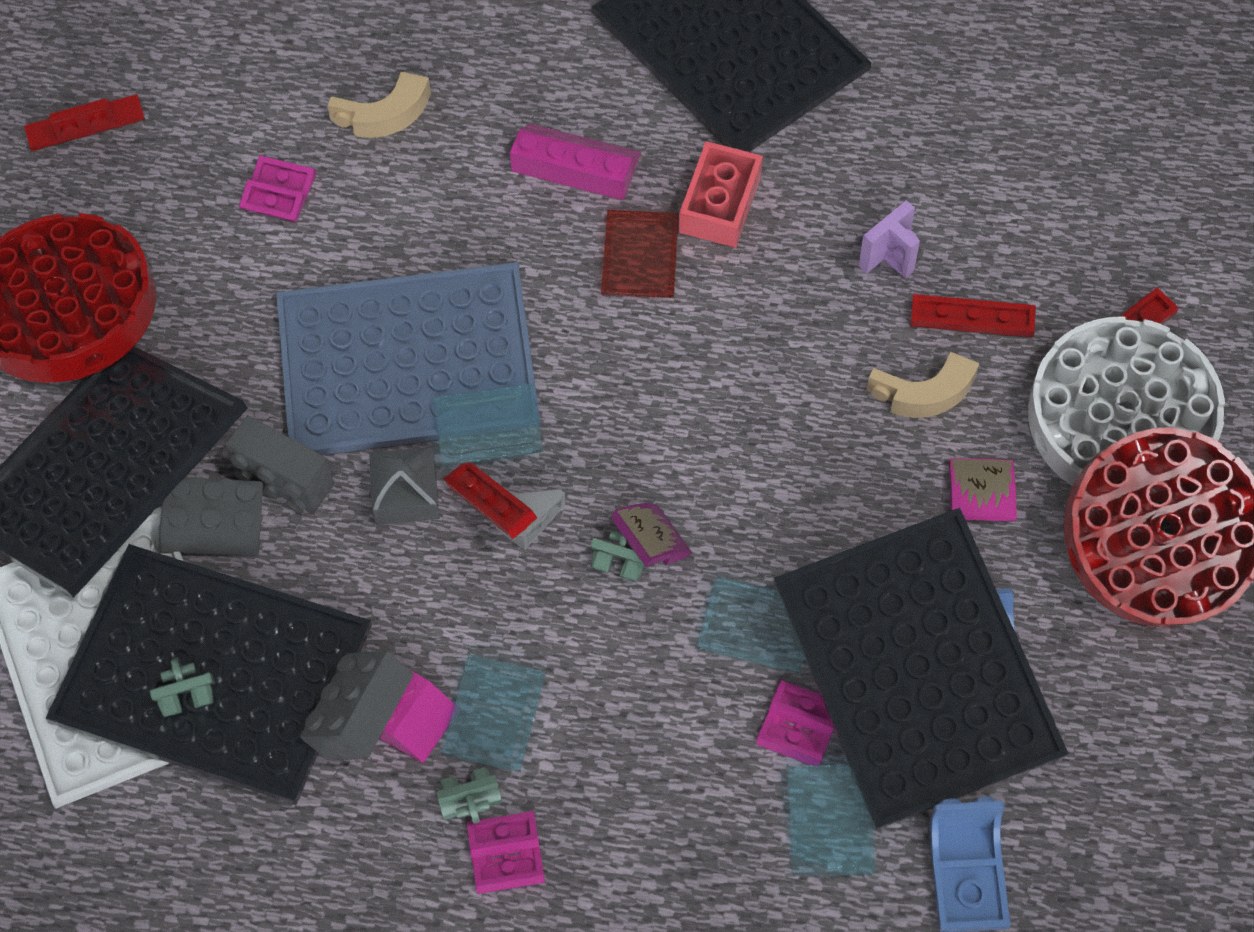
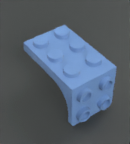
(968, 865)

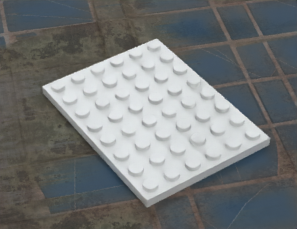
(39, 641)

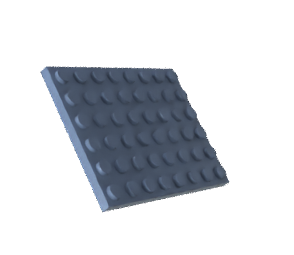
(379, 350)

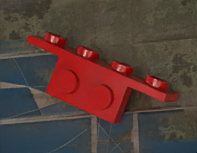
(83, 121)

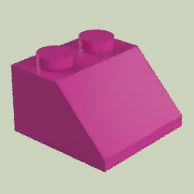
(419, 719)

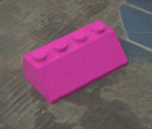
(573, 160)

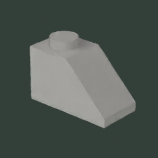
(545, 506)

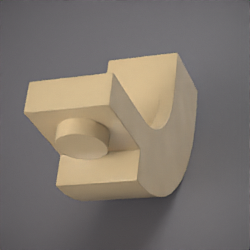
(387, 115)
(928, 396)

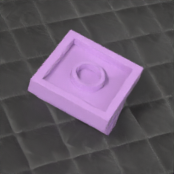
(892, 242)

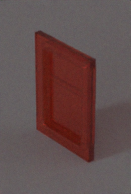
(640, 253)

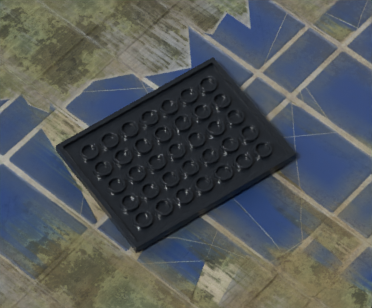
(737, 62)
(105, 465)
(260, 645)
(919, 668)

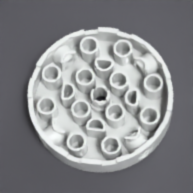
(1118, 381)

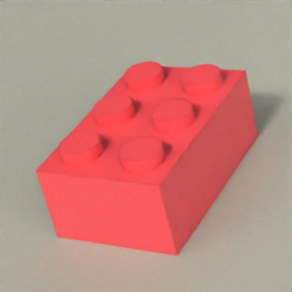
(720, 194)

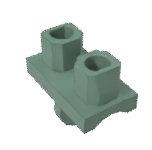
(605, 553)
(198, 686)
(468, 797)

